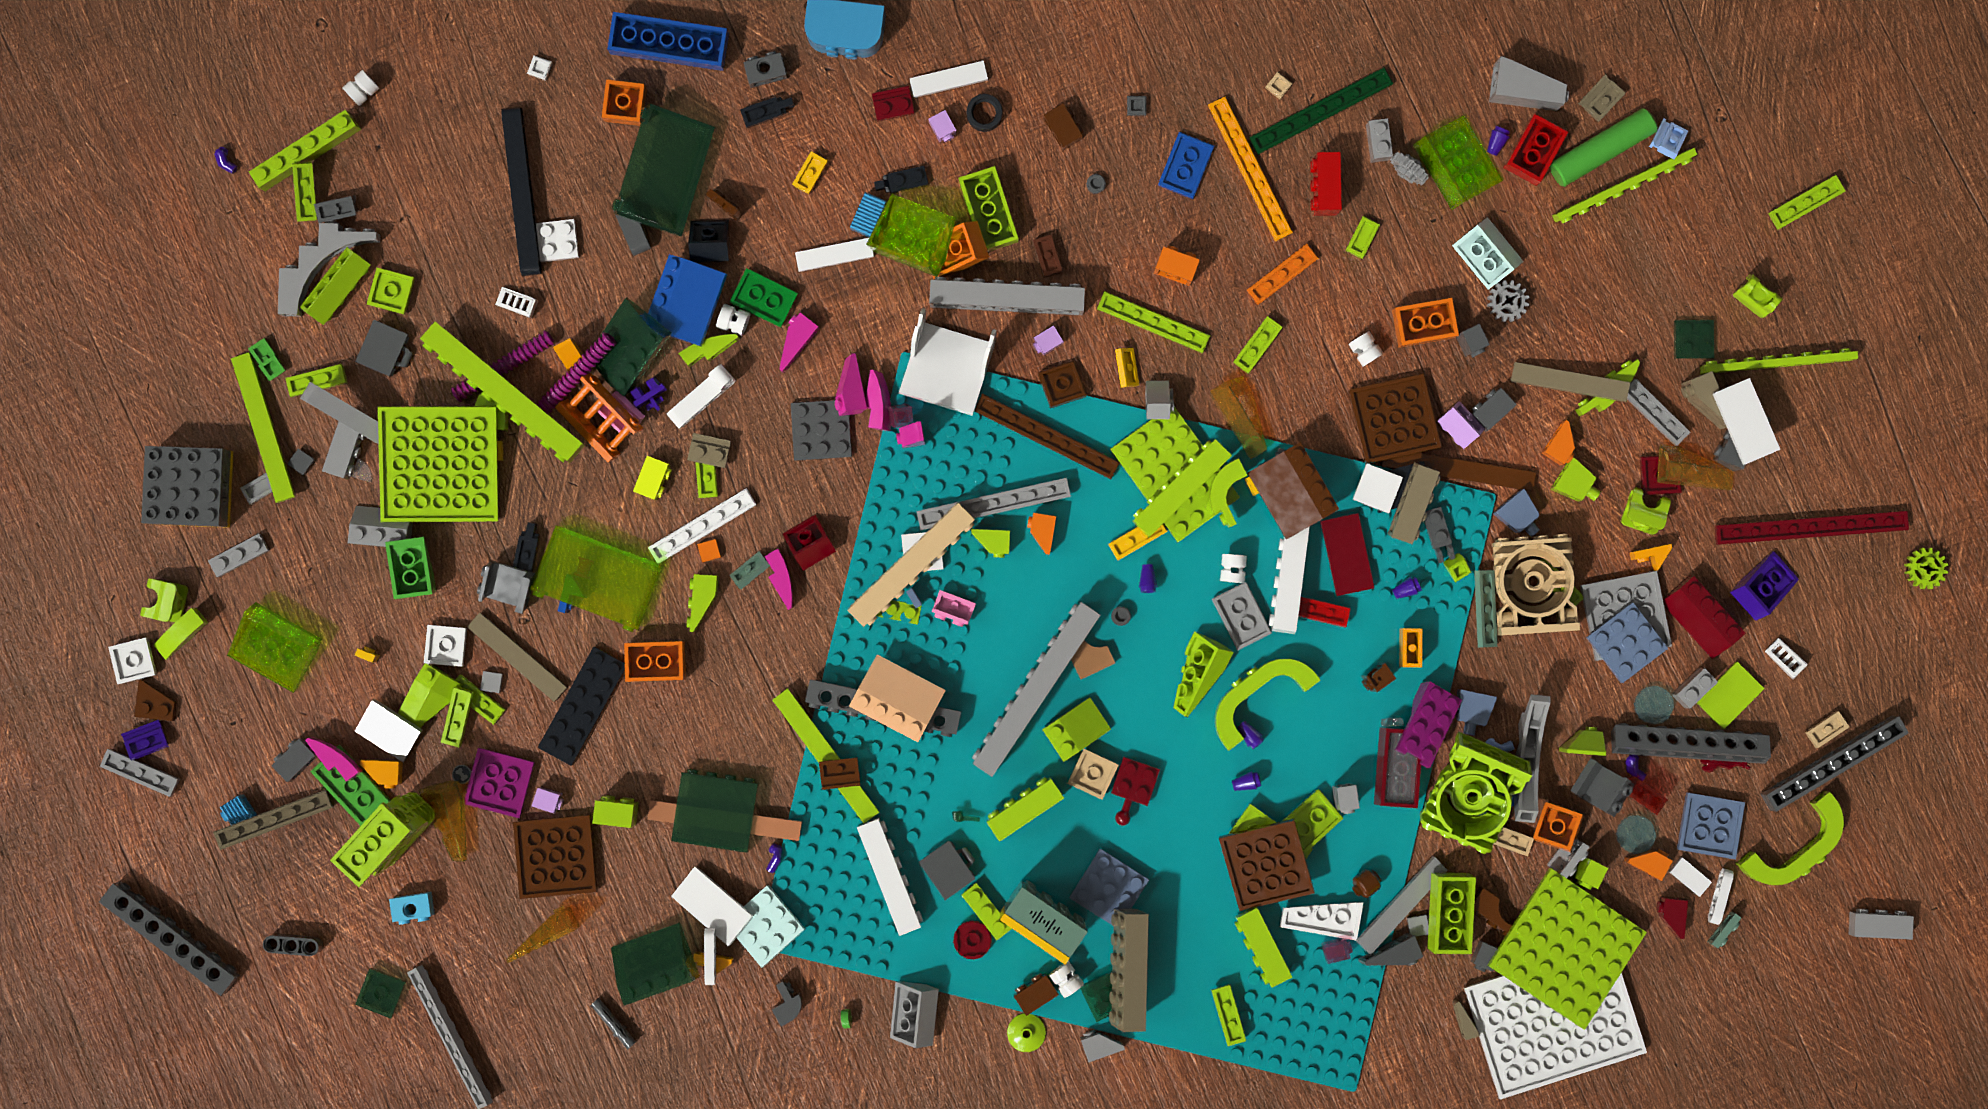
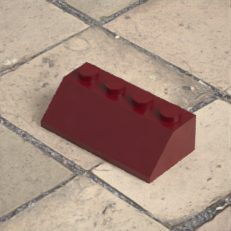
(1702, 617)

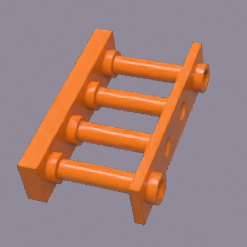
(582, 423)

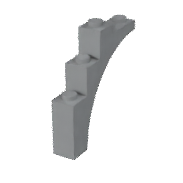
(331, 242)
(1530, 739)

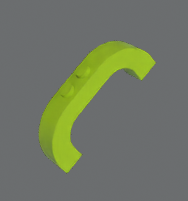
(1256, 678)
(1814, 852)

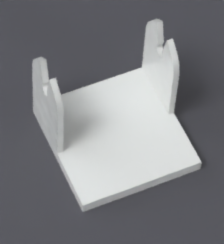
(946, 366)

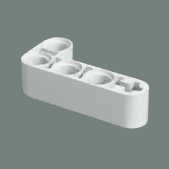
(701, 397)

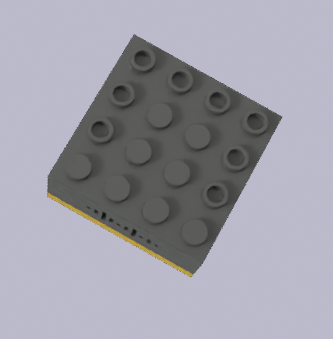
(187, 486)

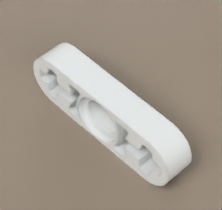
(1720, 896)
(710, 956)

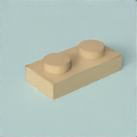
(1827, 729)
(1514, 841)

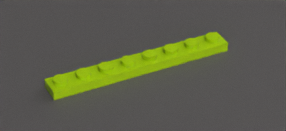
(1632, 183)
(1787, 360)

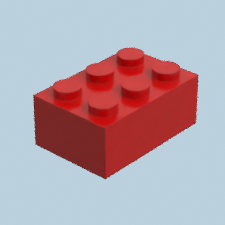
(1535, 149)
(1326, 184)

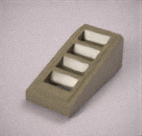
(1465, 1023)

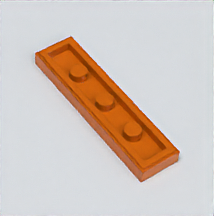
(1282, 274)

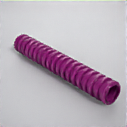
(509, 362)
(573, 375)

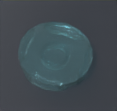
(1653, 704)
(1636, 834)

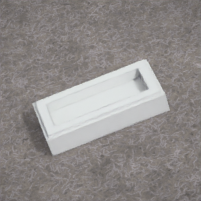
(1690, 876)

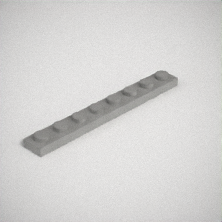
(1000, 502)
(450, 1037)

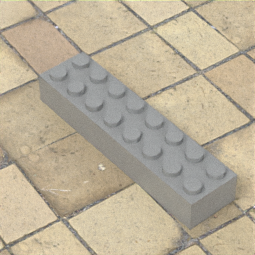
(1007, 297)

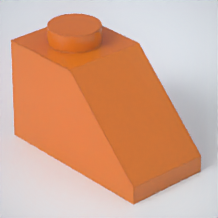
(1560, 445)
(1042, 530)
(1651, 862)

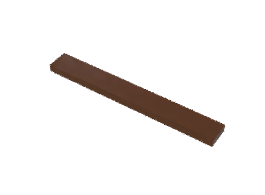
(1046, 436)
(1469, 471)

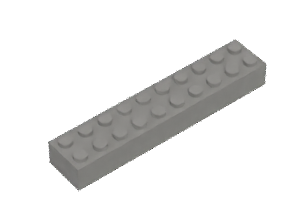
(1036, 688)

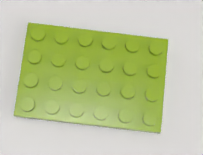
(1153, 458)

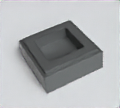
(1136, 105)
(301, 461)

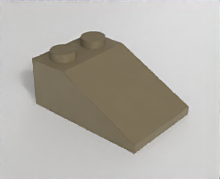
(1700, 394)

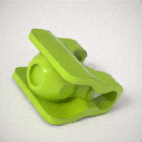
(1757, 297)
(1641, 517)
(169, 603)

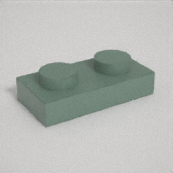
(749, 570)
(1720, 935)

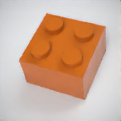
(623, 102)
(1176, 265)
(1558, 827)

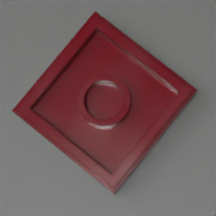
(1649, 477)

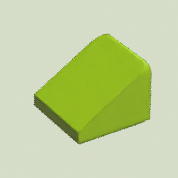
(1457, 567)

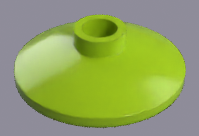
(1019, 1025)

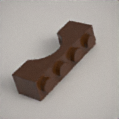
(1488, 906)

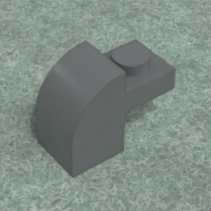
(790, 1007)

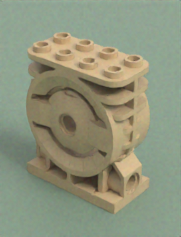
(1558, 554)

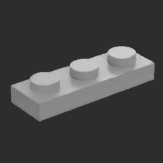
(238, 555)

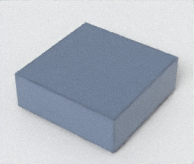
(914, 598)

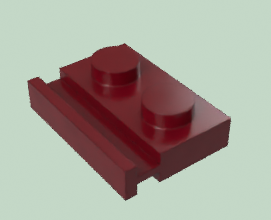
(892, 103)

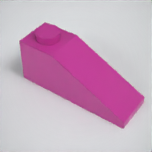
(798, 335)
(850, 392)
(911, 435)

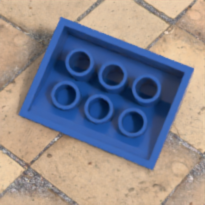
(687, 298)

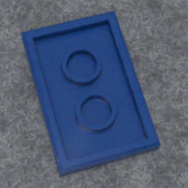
(1186, 165)

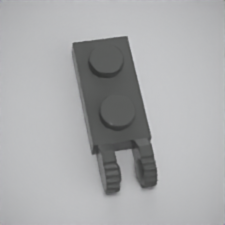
(1438, 533)

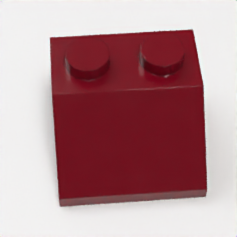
(809, 542)

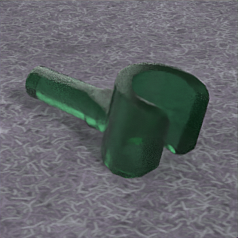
(958, 816)

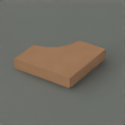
(1091, 659)

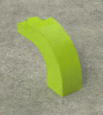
(1218, 491)

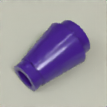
(1497, 140)
(1148, 579)
(1407, 588)
(1251, 736)
(1248, 781)

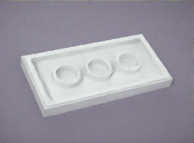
(1746, 421)
(712, 905)

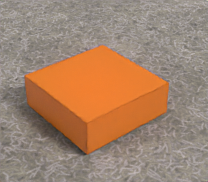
(709, 550)

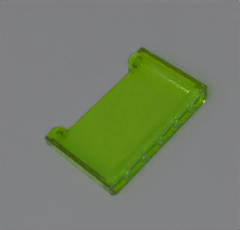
(597, 578)

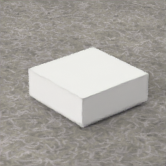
(539, 68)

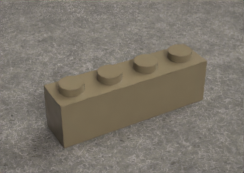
(1413, 503)

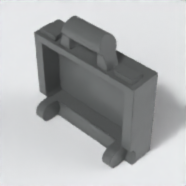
(383, 348)
(947, 869)

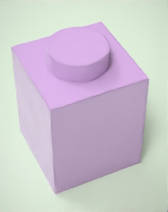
(942, 126)
(1047, 341)
(547, 800)

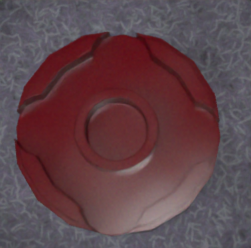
(972, 939)

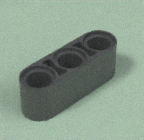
(634, 235)
(284, 948)

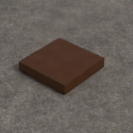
(1062, 384)

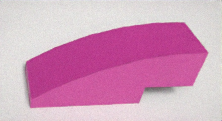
(878, 401)
(781, 578)
(334, 758)

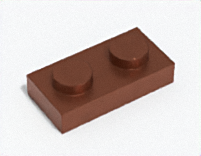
(1047, 255)

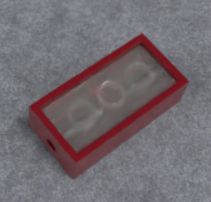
(1396, 773)

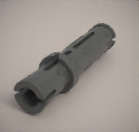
(611, 1021)

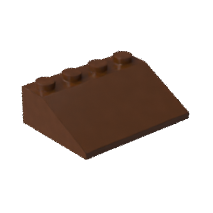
(1293, 491)

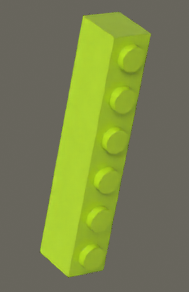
(304, 150)
(1182, 488)

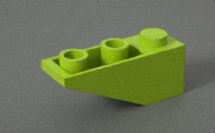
(703, 595)

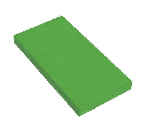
(358, 797)

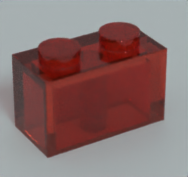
(1646, 796)

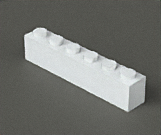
(1289, 583)
(889, 876)

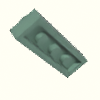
(1485, 608)

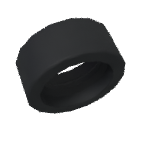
(984, 98)

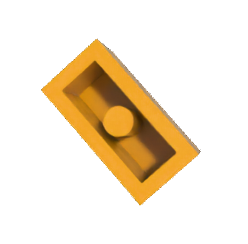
(1410, 647)

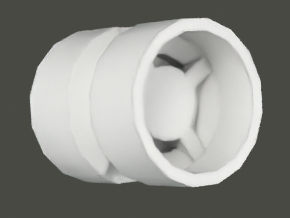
(360, 88)
(726, 318)
(1365, 348)
(1233, 561)
(1066, 979)

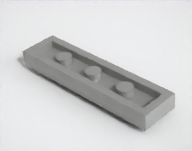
(1656, 413)
(139, 772)

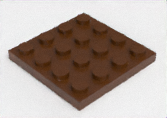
(1394, 419)
(555, 856)
(1266, 864)

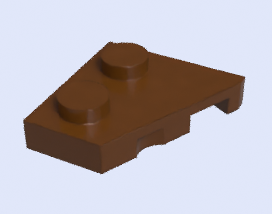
(730, 208)
(153, 703)

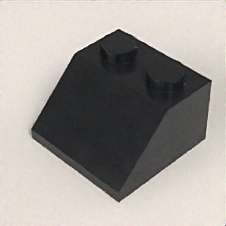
(709, 240)

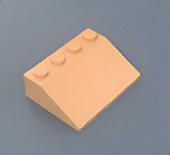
(897, 698)

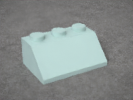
(1487, 253)

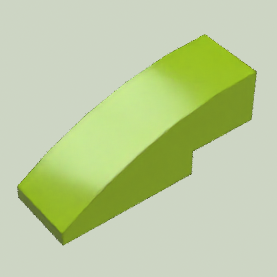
(710, 348)
(180, 633)

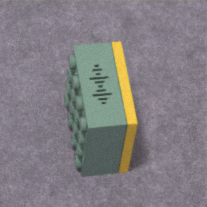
(1043, 921)

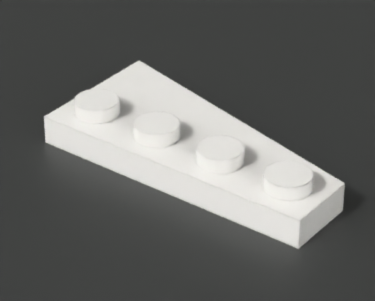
(1333, 920)

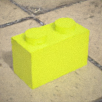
(652, 478)

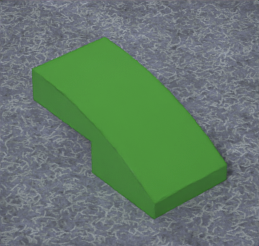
(267, 359)

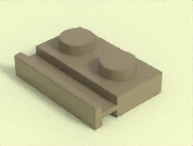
(1601, 98)
(709, 450)

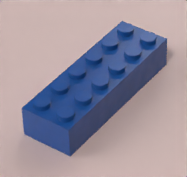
(668, 41)

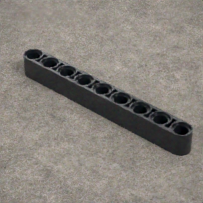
(521, 191)

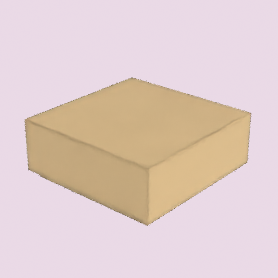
(1278, 85)

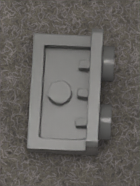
(1566, 862)

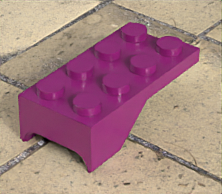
(1430, 720)

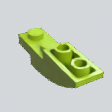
(1625, 374)

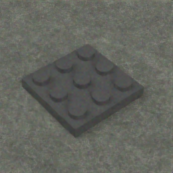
(819, 431)

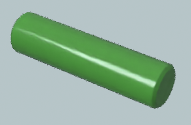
(1603, 147)

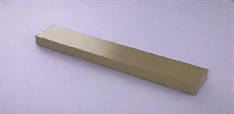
(1570, 382)
(517, 657)
(272, 819)

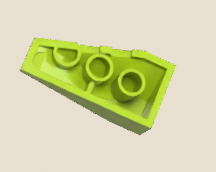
(1203, 666)
(428, 695)

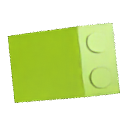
(1076, 729)

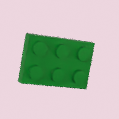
(763, 298)

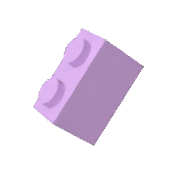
(1461, 425)

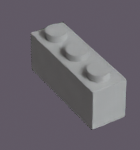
(343, 452)
(1881, 924)

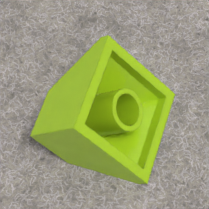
(1585, 742)

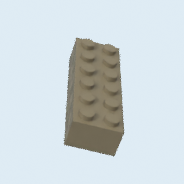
(1129, 970)

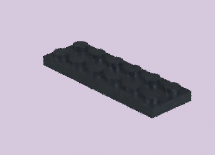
(582, 706)

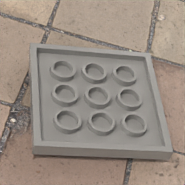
(1609, 597)

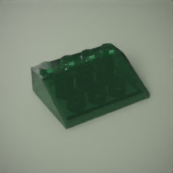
(637, 345)
(653, 964)

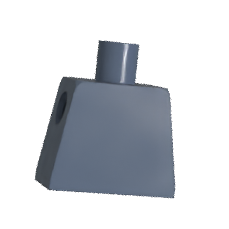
(1519, 513)
(1474, 709)

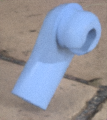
(1508, 746)

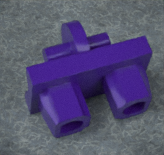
(641, 399)

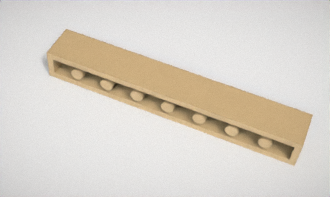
(910, 564)

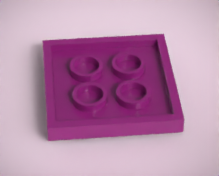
(499, 782)

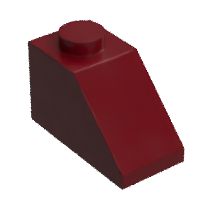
(1674, 914)

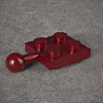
(1134, 783)

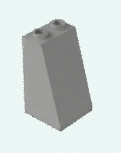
(1525, 87)

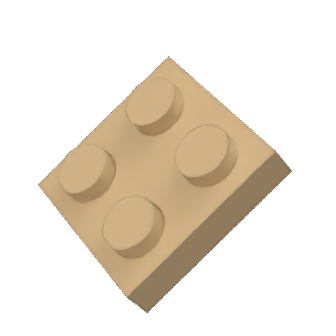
(1092, 774)

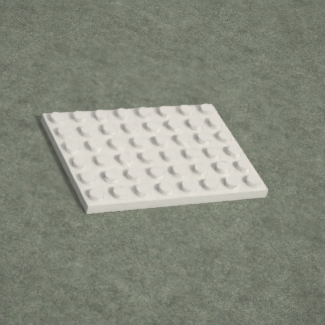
(1537, 1046)

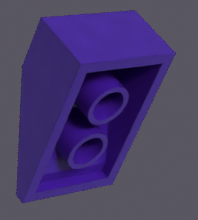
(1764, 586)

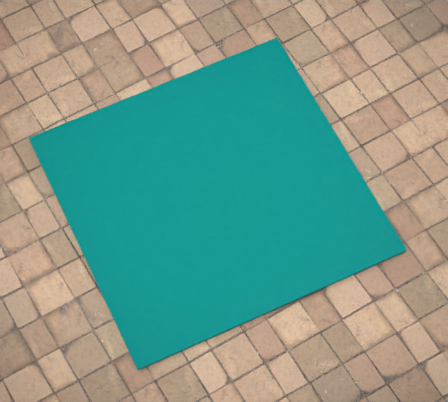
(1313, 740)

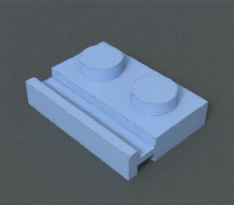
(1669, 138)

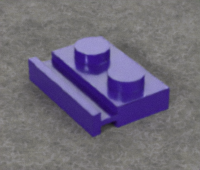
(145, 740)

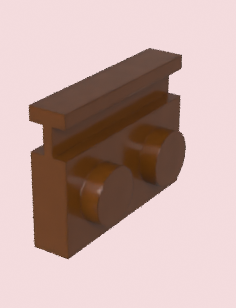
(839, 773)

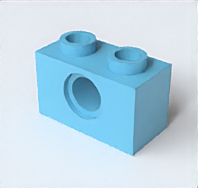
(423, 904)

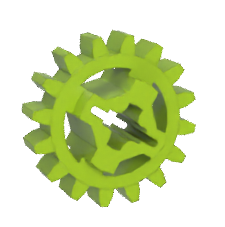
(1924, 575)

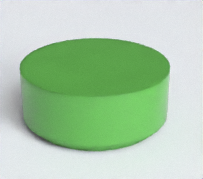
(846, 1018)

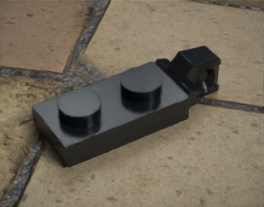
(766, 111)
(903, 180)
(527, 548)

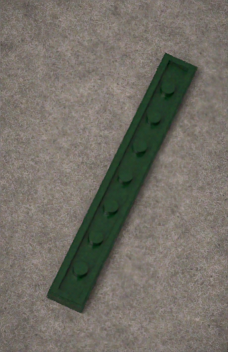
(1321, 111)

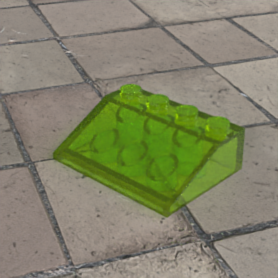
(1457, 162)
(912, 235)
(273, 646)

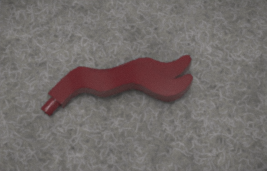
(1712, 765)

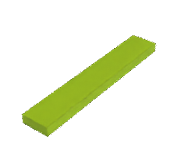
(1153, 322)

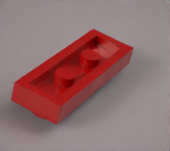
(1323, 612)

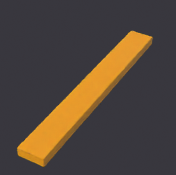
(1250, 169)

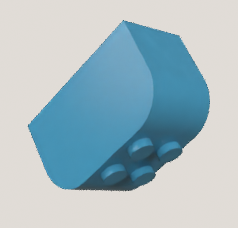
(844, 27)

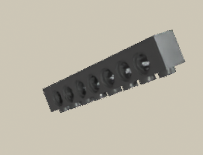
(814, 699)
(1758, 742)
(1834, 763)
(113, 901)

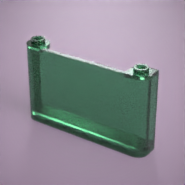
(663, 170)

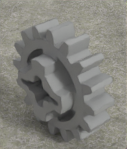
(1409, 168)
(1503, 295)

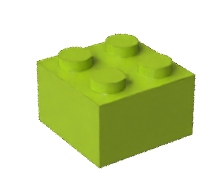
(615, 812)

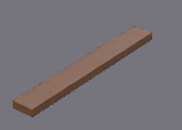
(761, 825)

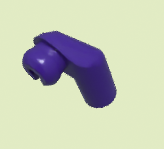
(220, 155)
(1632, 767)
(776, 859)

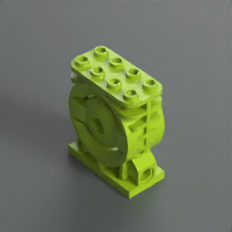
(1466, 773)
(384, 837)

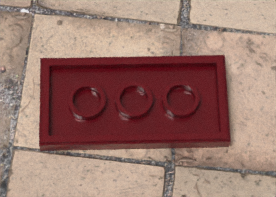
(1347, 554)

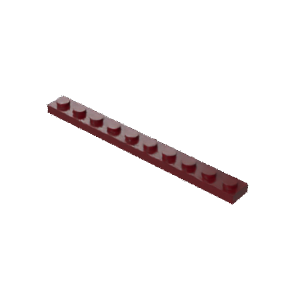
(1811, 527)

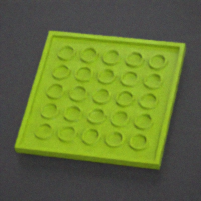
(438, 463)
(1567, 948)

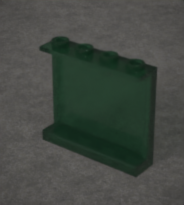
(715, 810)

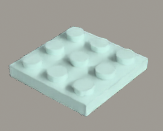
(770, 928)

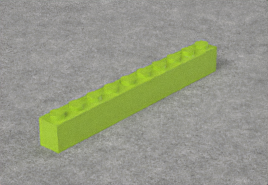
(502, 392)

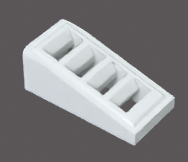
(530, 308)
(1802, 664)

